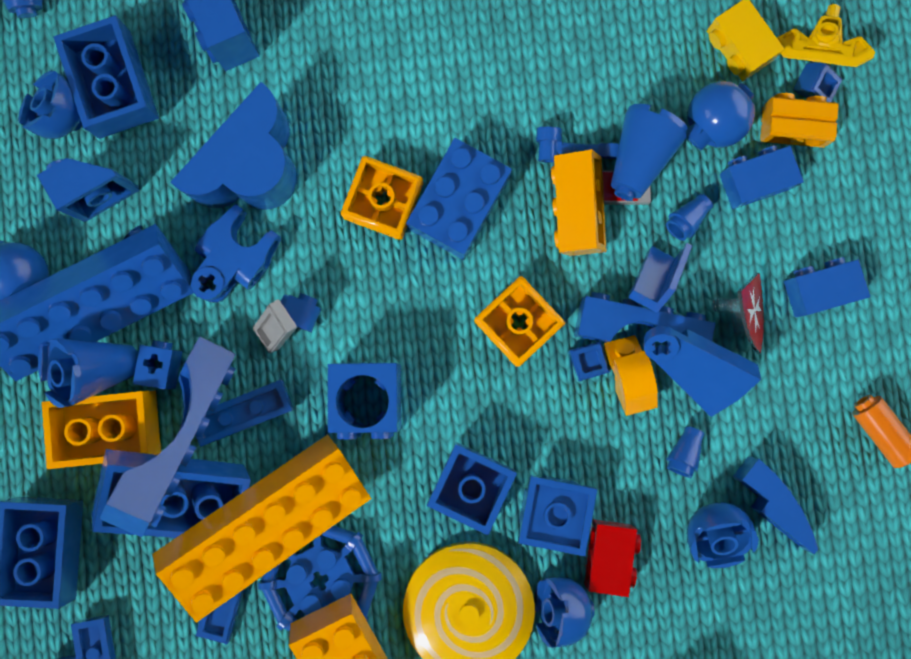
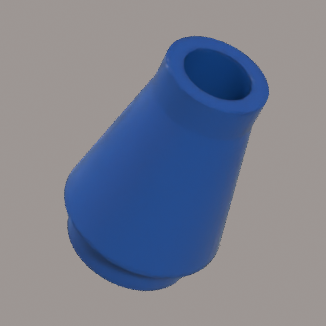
(688, 218)
(686, 453)

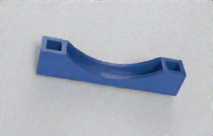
(140, 490)

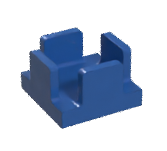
(556, 515)

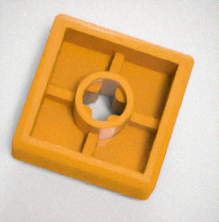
(373, 179)
(540, 324)

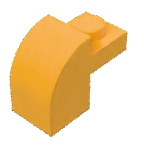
(633, 375)

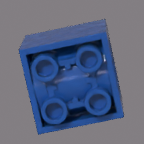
(342, 378)

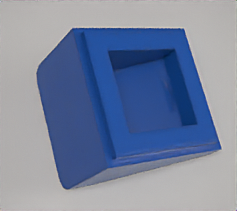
(817, 80)

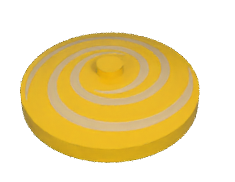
(468, 604)

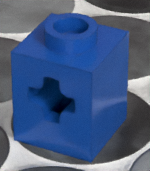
(151, 376)

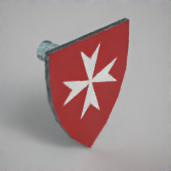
(746, 311)

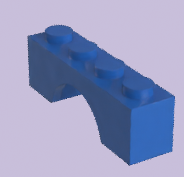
(602, 319)

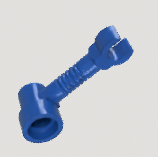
(551, 144)

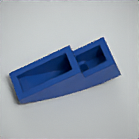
(776, 503)

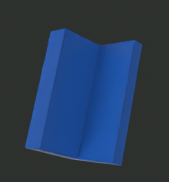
(658, 277)

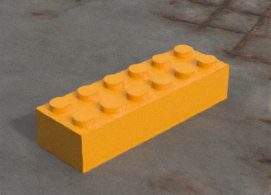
(259, 528)

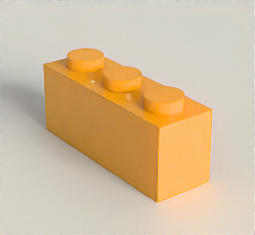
(579, 203)

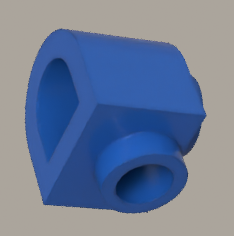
(302, 310)

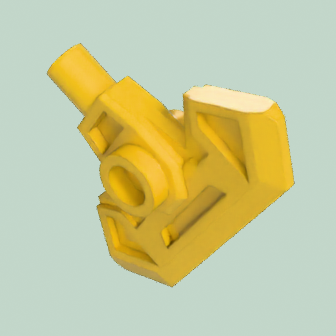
(826, 43)

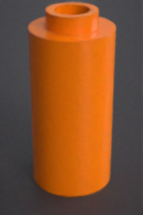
(884, 429)

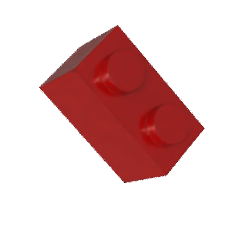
(612, 558)

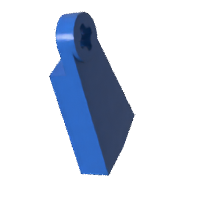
(702, 368)

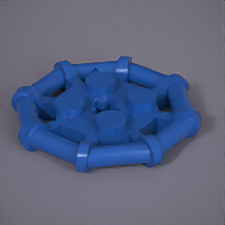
(325, 561)

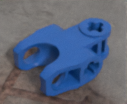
(227, 260)

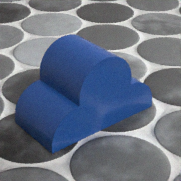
(243, 158)

